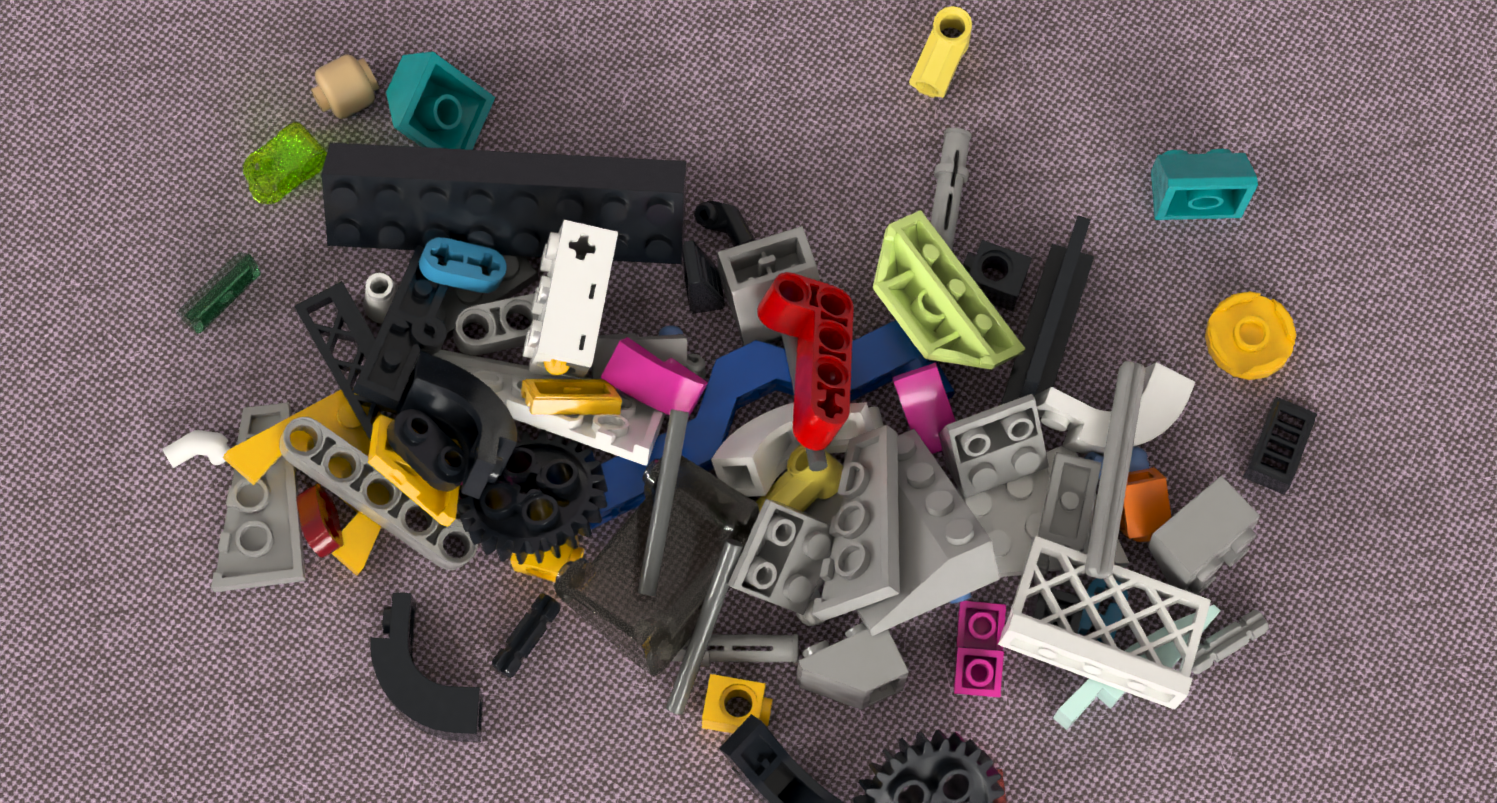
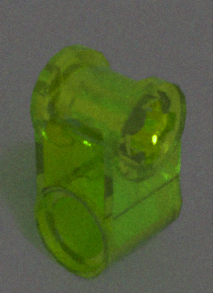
(285, 162)

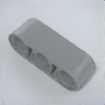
(493, 319)

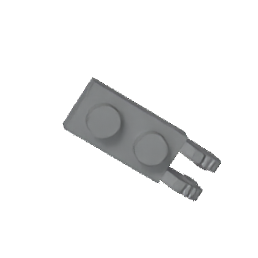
(1068, 505)

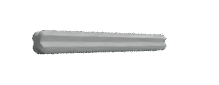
(1115, 470)

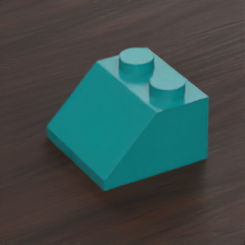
(1202, 185)

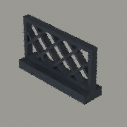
(1051, 317)

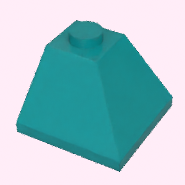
(437, 103)

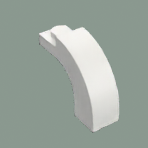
(1161, 404)
(761, 447)

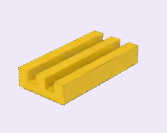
(571, 396)

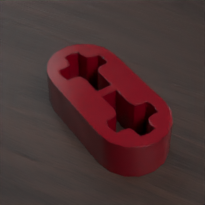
(319, 520)

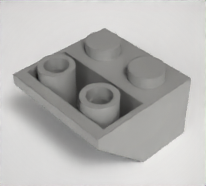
(750, 271)
(994, 446)
(1204, 536)
(783, 557)
(854, 670)

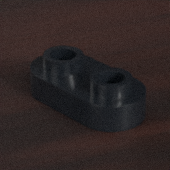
(427, 450)

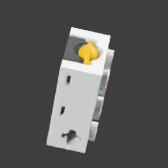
(570, 300)

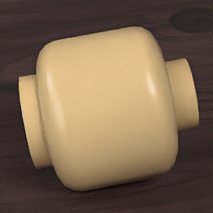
(344, 86)

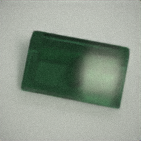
(219, 292)

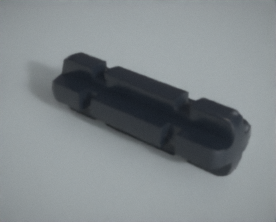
(526, 635)

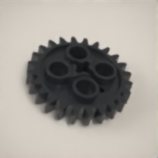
(538, 500)
(926, 770)

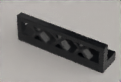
(356, 332)

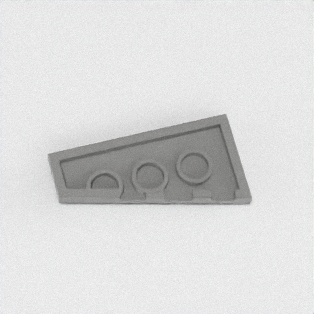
(262, 520)
(865, 530)

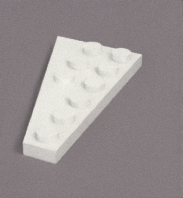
(624, 435)

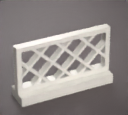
(1104, 660)

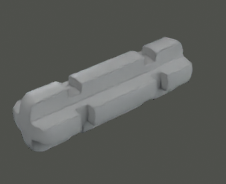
(1229, 640)

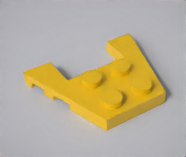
(261, 451)

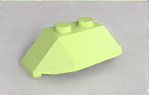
(939, 299)

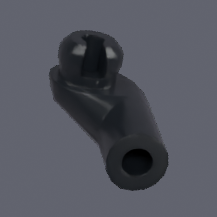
(724, 219)

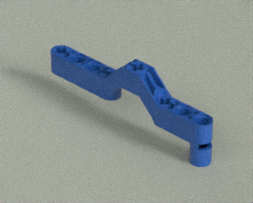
(746, 377)

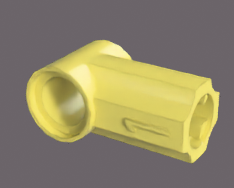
(942, 53)
(800, 485)

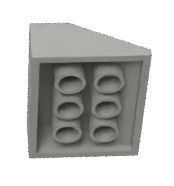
(940, 540)

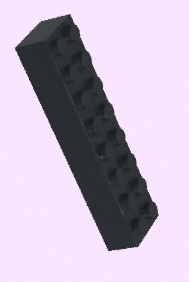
(500, 199)

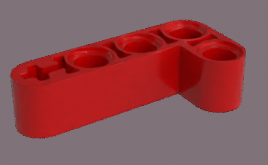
(824, 327)

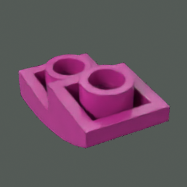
(651, 380)
(925, 403)
(977, 649)

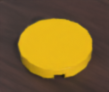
(1250, 335)

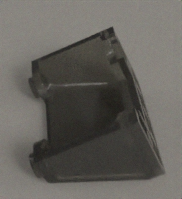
(658, 626)

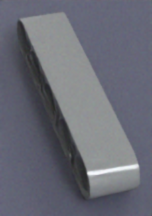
(354, 492)

